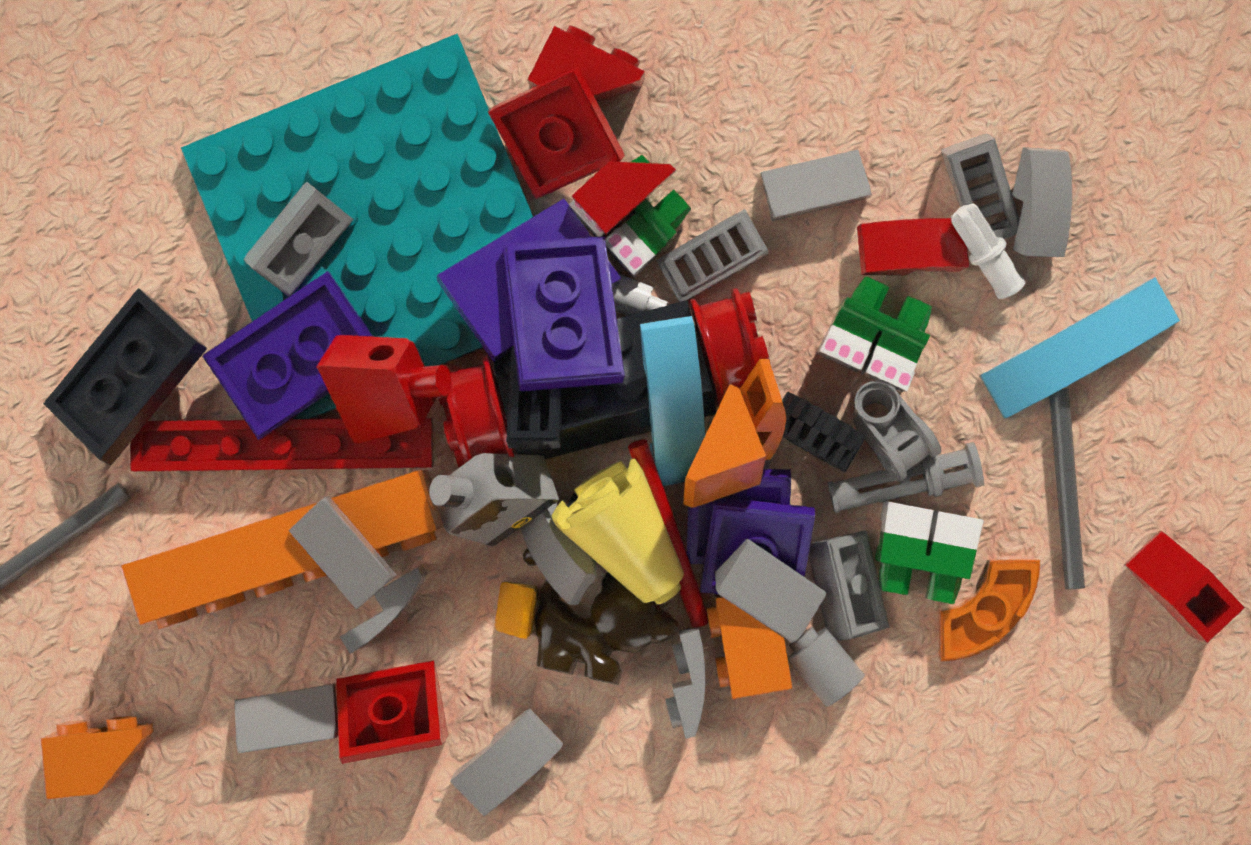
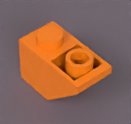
(753, 653)
(89, 760)

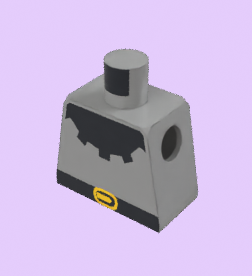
(493, 496)

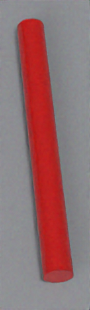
(689, 589)

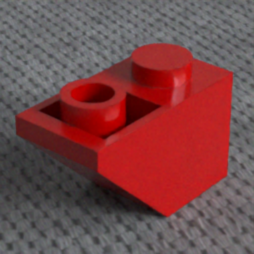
(604, 72)
(1184, 587)

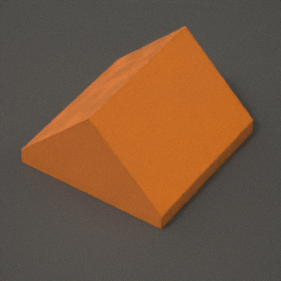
(728, 456)

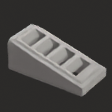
(999, 184)
(748, 233)

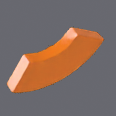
(991, 611)

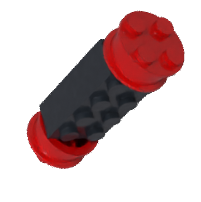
(606, 412)

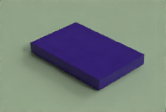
(479, 281)
(562, 313)
(274, 359)

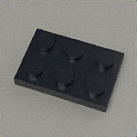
(124, 376)

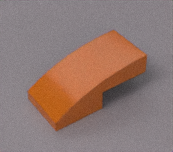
(765, 406)

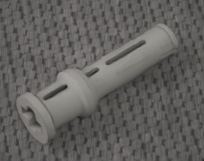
(845, 492)

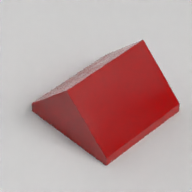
(390, 712)

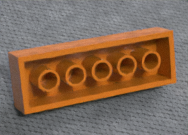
(267, 555)

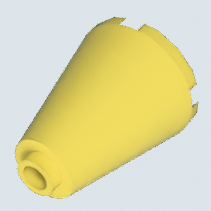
(623, 531)

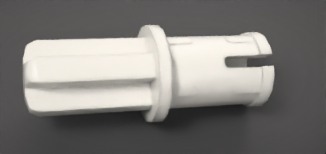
(987, 251)

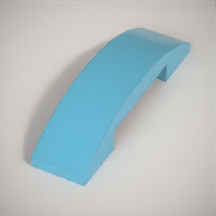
(1080, 348)
(673, 395)

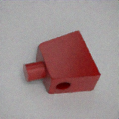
(380, 384)

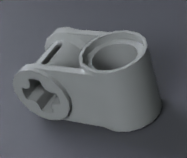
(897, 438)

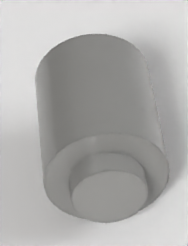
(824, 665)

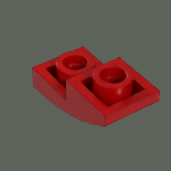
(910, 246)

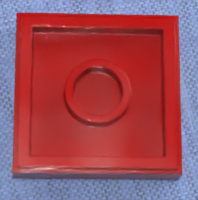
(556, 133)

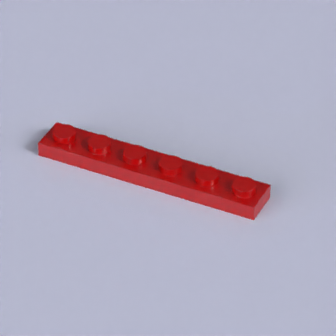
(293, 446)

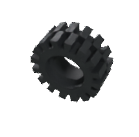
(820, 432)

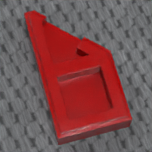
(619, 190)

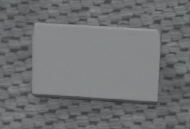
(815, 185)
(297, 239)
(342, 552)
(849, 577)
(769, 590)
(286, 718)

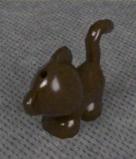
(616, 624)

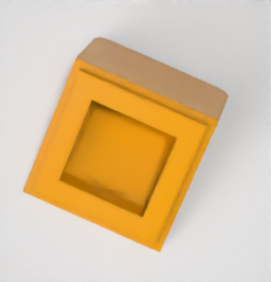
(516, 609)

